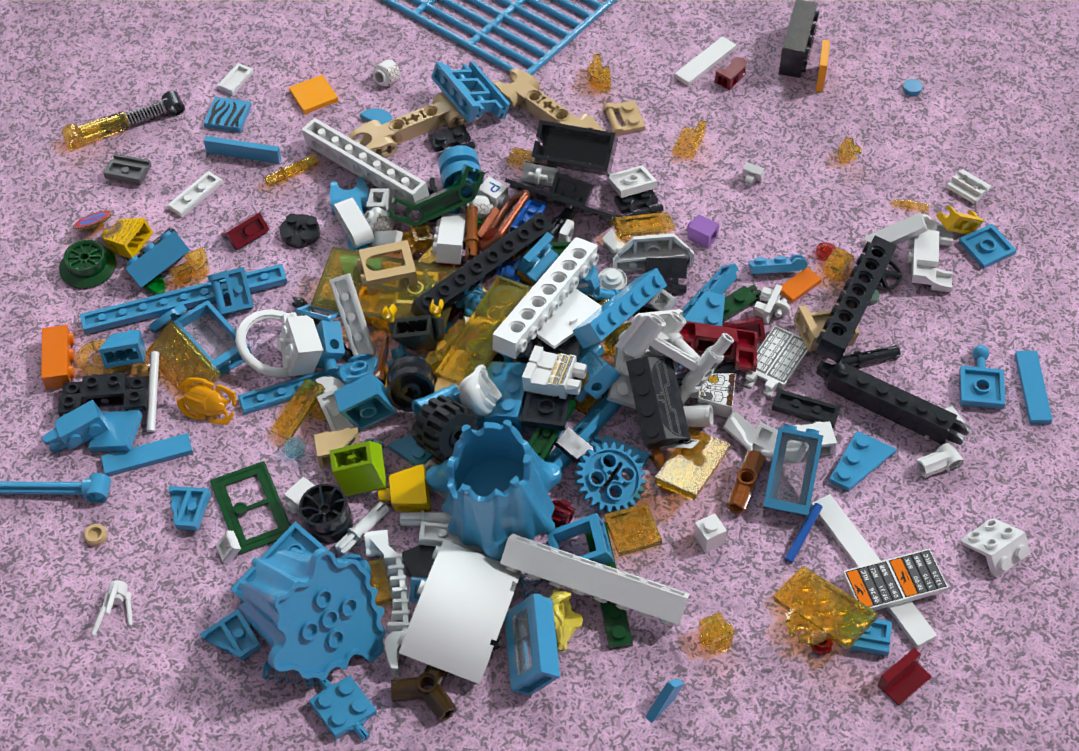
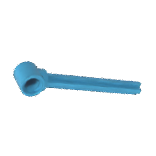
(94, 488)

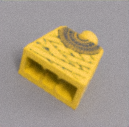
(127, 236)

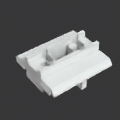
(968, 186)

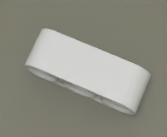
(353, 222)

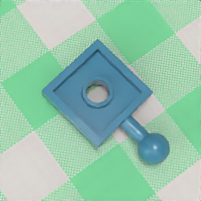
(991, 378)

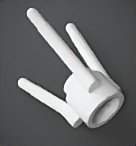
(116, 595)

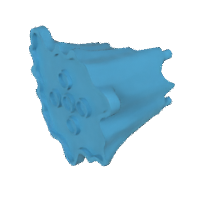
(495, 488)
(313, 611)

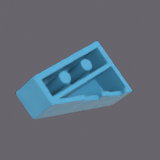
(156, 258)

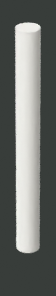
(152, 395)

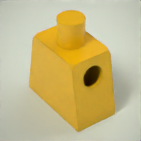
(408, 490)

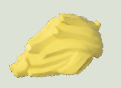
(565, 619)

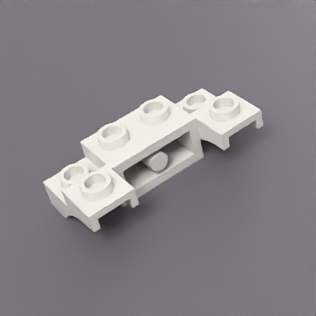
(925, 256)

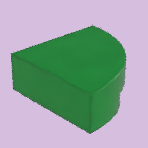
(156, 285)

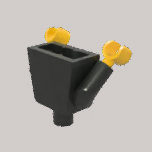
(418, 331)

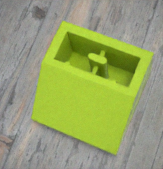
(359, 468)

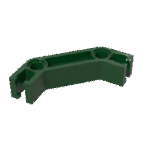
(441, 201)

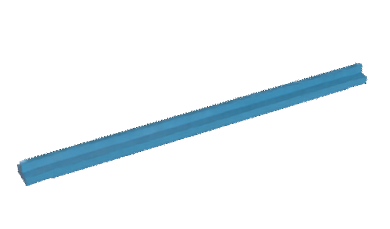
(605, 409)

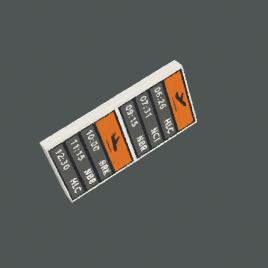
(896, 580)

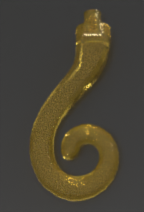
(138, 369)

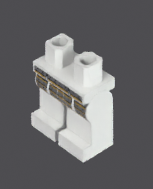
(553, 374)

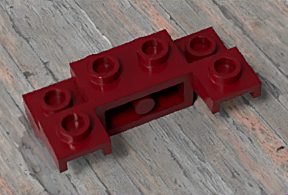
(742, 351)

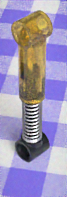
(77, 135)

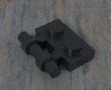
(450, 138)
(637, 201)
(670, 268)

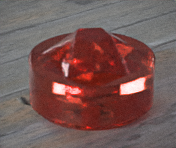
(824, 250)

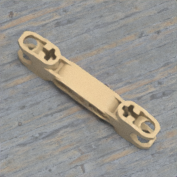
(525, 93)
(386, 137)

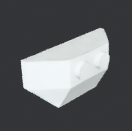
(634, 253)

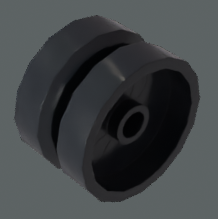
(409, 380)

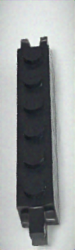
(893, 403)

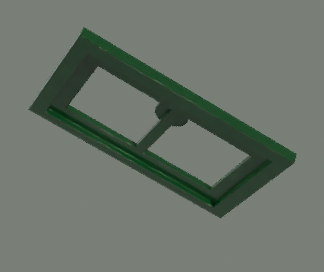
(230, 513)

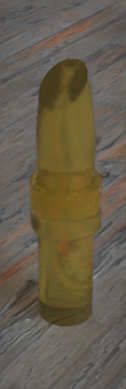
(910, 204)

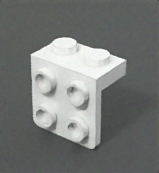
(1000, 544)

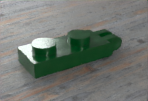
(739, 301)

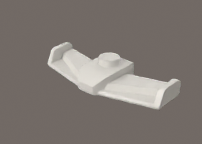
(759, 439)

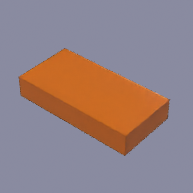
(800, 285)

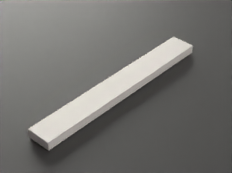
(861, 554)

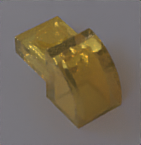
(598, 75)
(418, 238)
(194, 267)

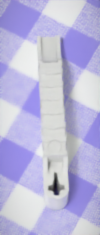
(378, 545)

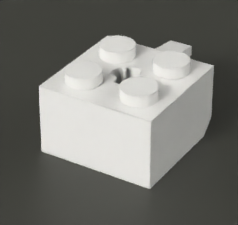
(299, 344)

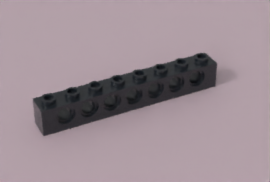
(483, 266)
(855, 299)

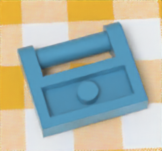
(237, 288)

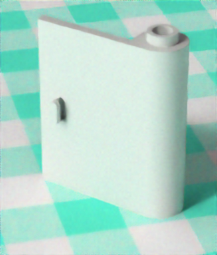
(567, 318)

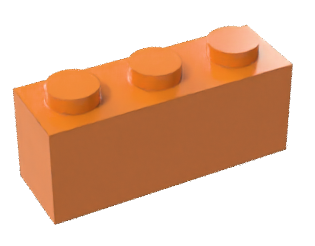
(57, 356)

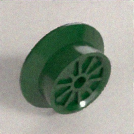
(87, 264)

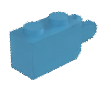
(76, 428)

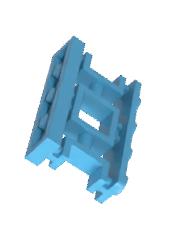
(456, 87)

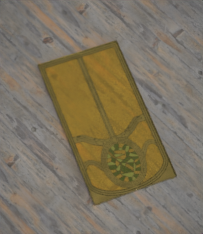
(395, 292)

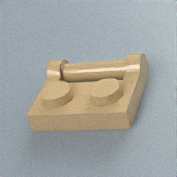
(629, 115)

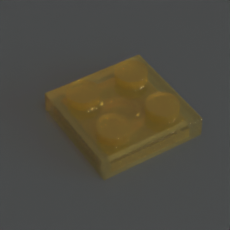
(633, 529)

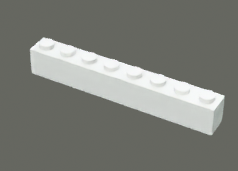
(594, 579)

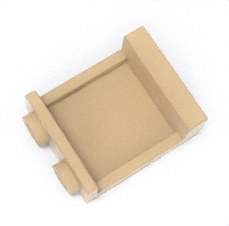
(811, 325)

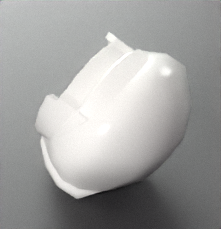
(479, 392)

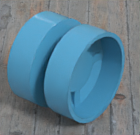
(452, 162)

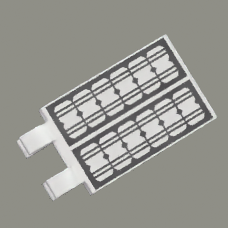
(777, 360)

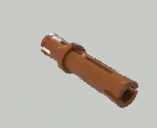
(471, 232)

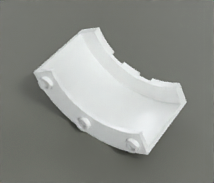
(459, 611)

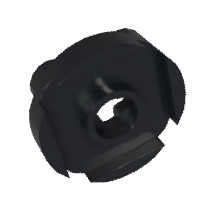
(300, 221)

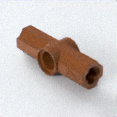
(742, 490)

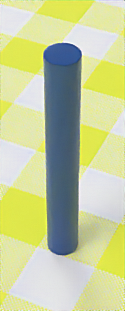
(803, 533)

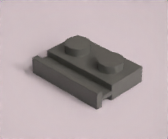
(127, 169)

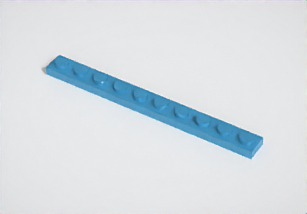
(162, 303)

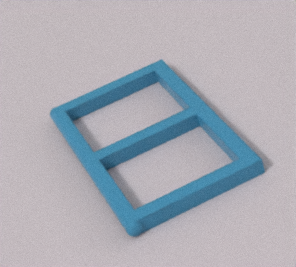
(304, 311)

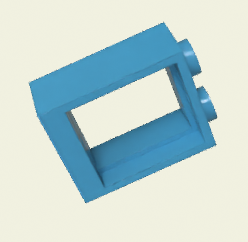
(592, 522)

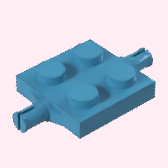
(343, 708)

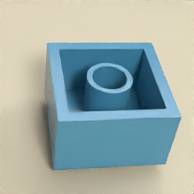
(364, 402)

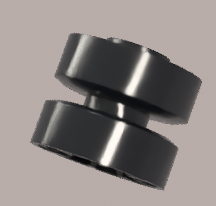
(326, 513)

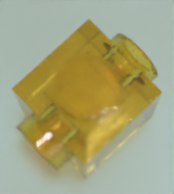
(715, 633)

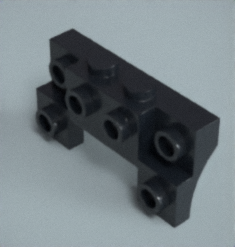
(105, 391)

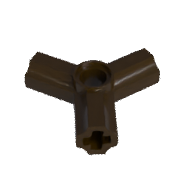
(435, 698)

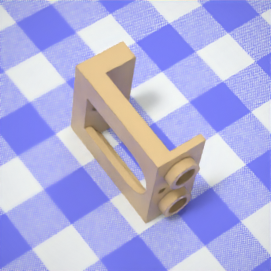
(372, 277)

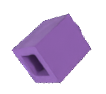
(702, 231)

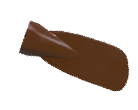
(380, 371)

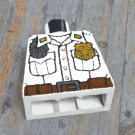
(717, 392)

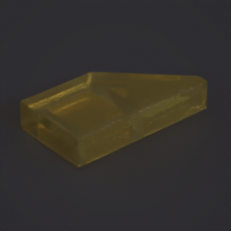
(518, 156)

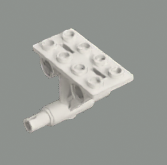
(661, 335)

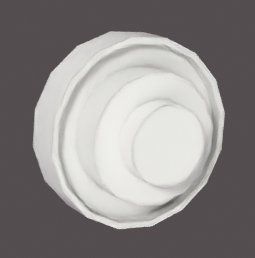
(612, 279)

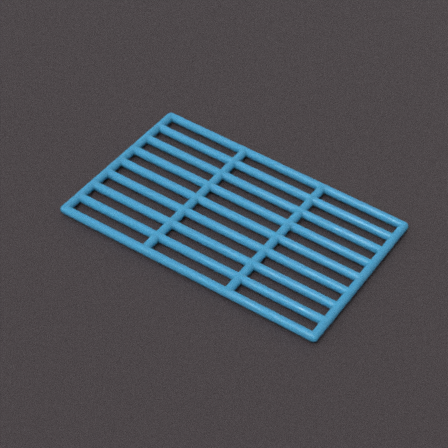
(504, 16)

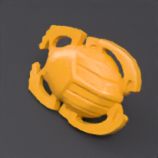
(205, 401)

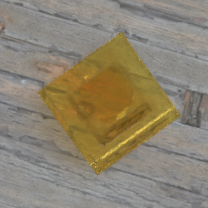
(838, 264)

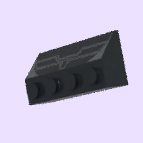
(658, 401)

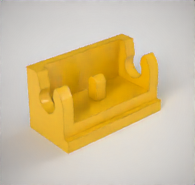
(960, 222)

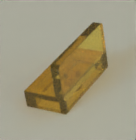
(690, 140)

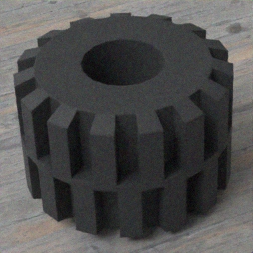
(441, 424)

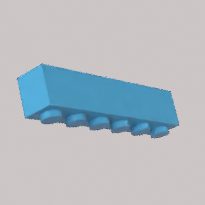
(619, 308)

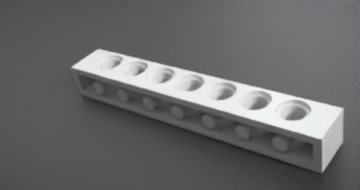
(363, 162)
(545, 298)

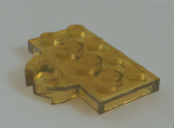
(822, 610)

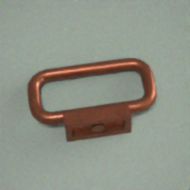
(498, 219)

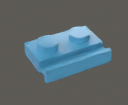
(874, 639)

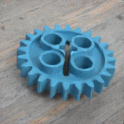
(593, 465)

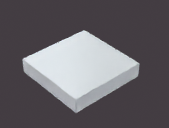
(632, 181)

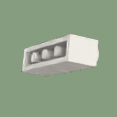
(449, 238)

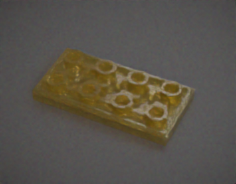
(181, 358)
(691, 469)

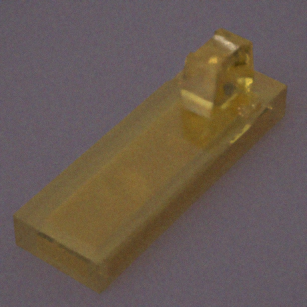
(643, 224)
(297, 409)

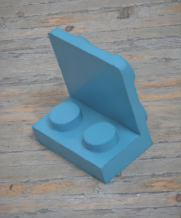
(538, 259)

